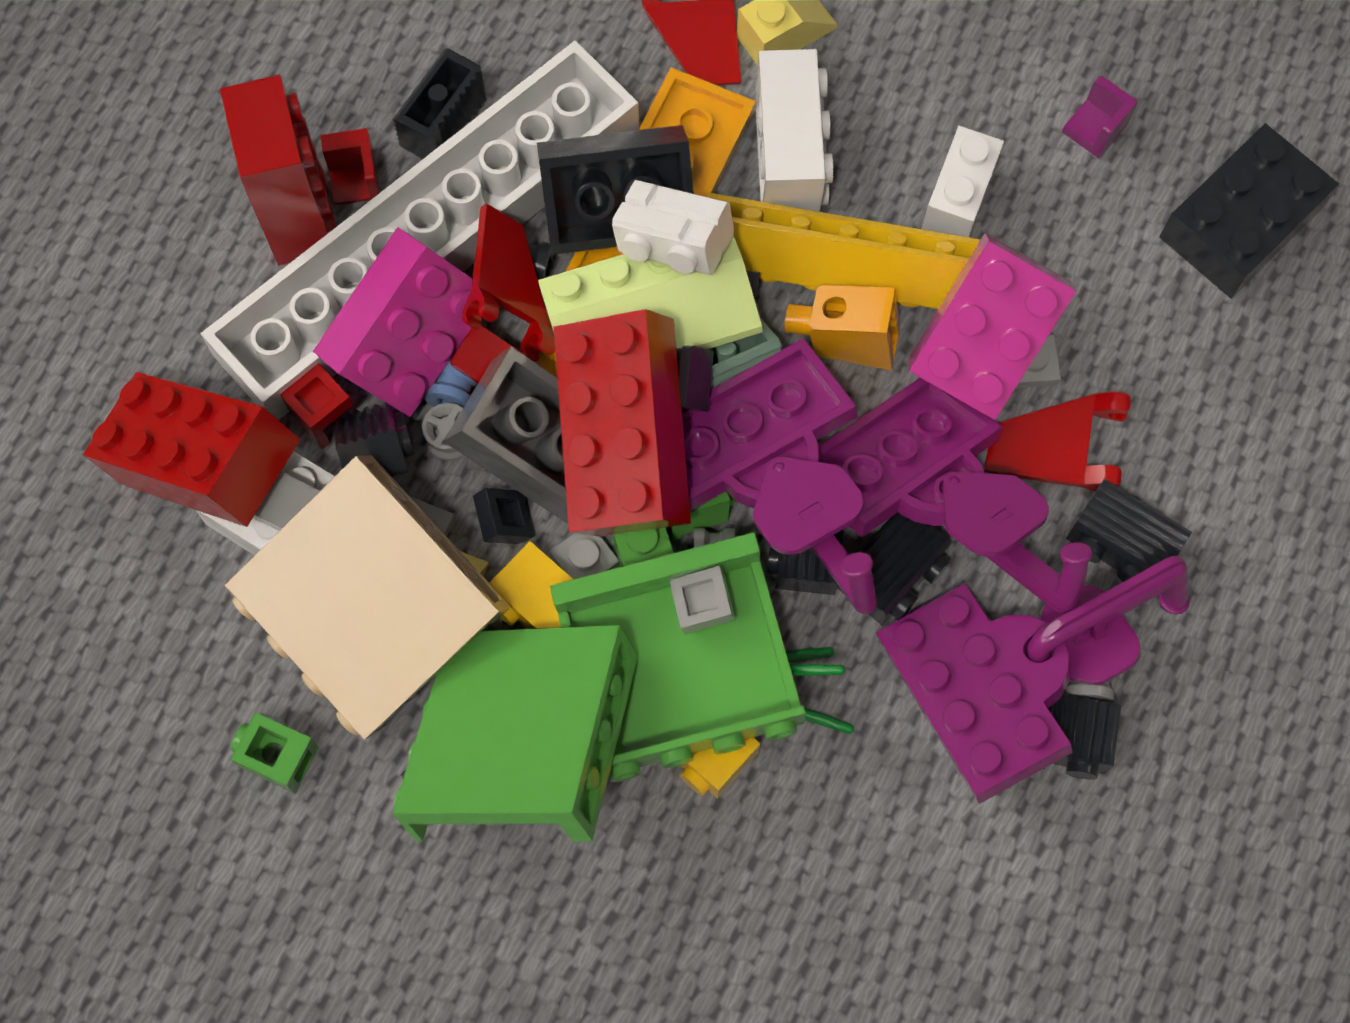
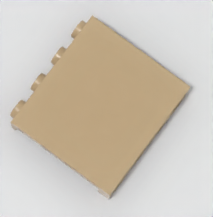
(365, 596)

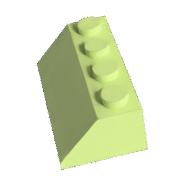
(703, 306)

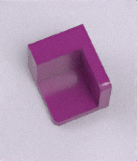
(1100, 117)

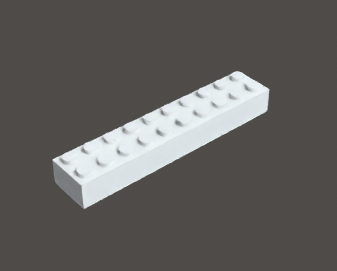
(491, 160)

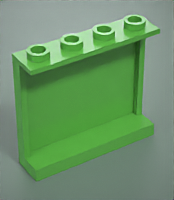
(697, 685)
(520, 731)

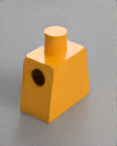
(850, 324)

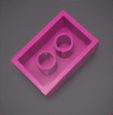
(399, 324)
(990, 326)

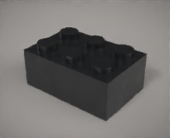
(592, 175)
(1248, 210)

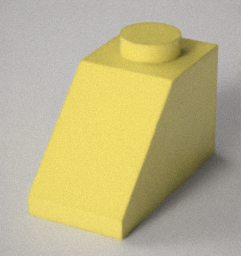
(782, 25)

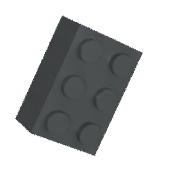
(516, 430)

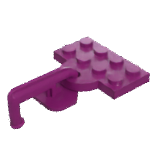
(766, 455)
(922, 462)
(994, 700)

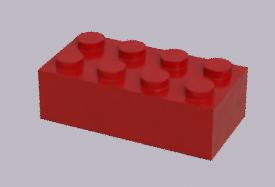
(278, 165)
(621, 424)
(192, 447)

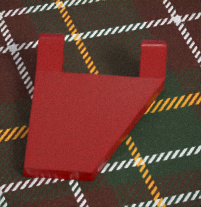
(699, 37)
(507, 279)
(1055, 442)

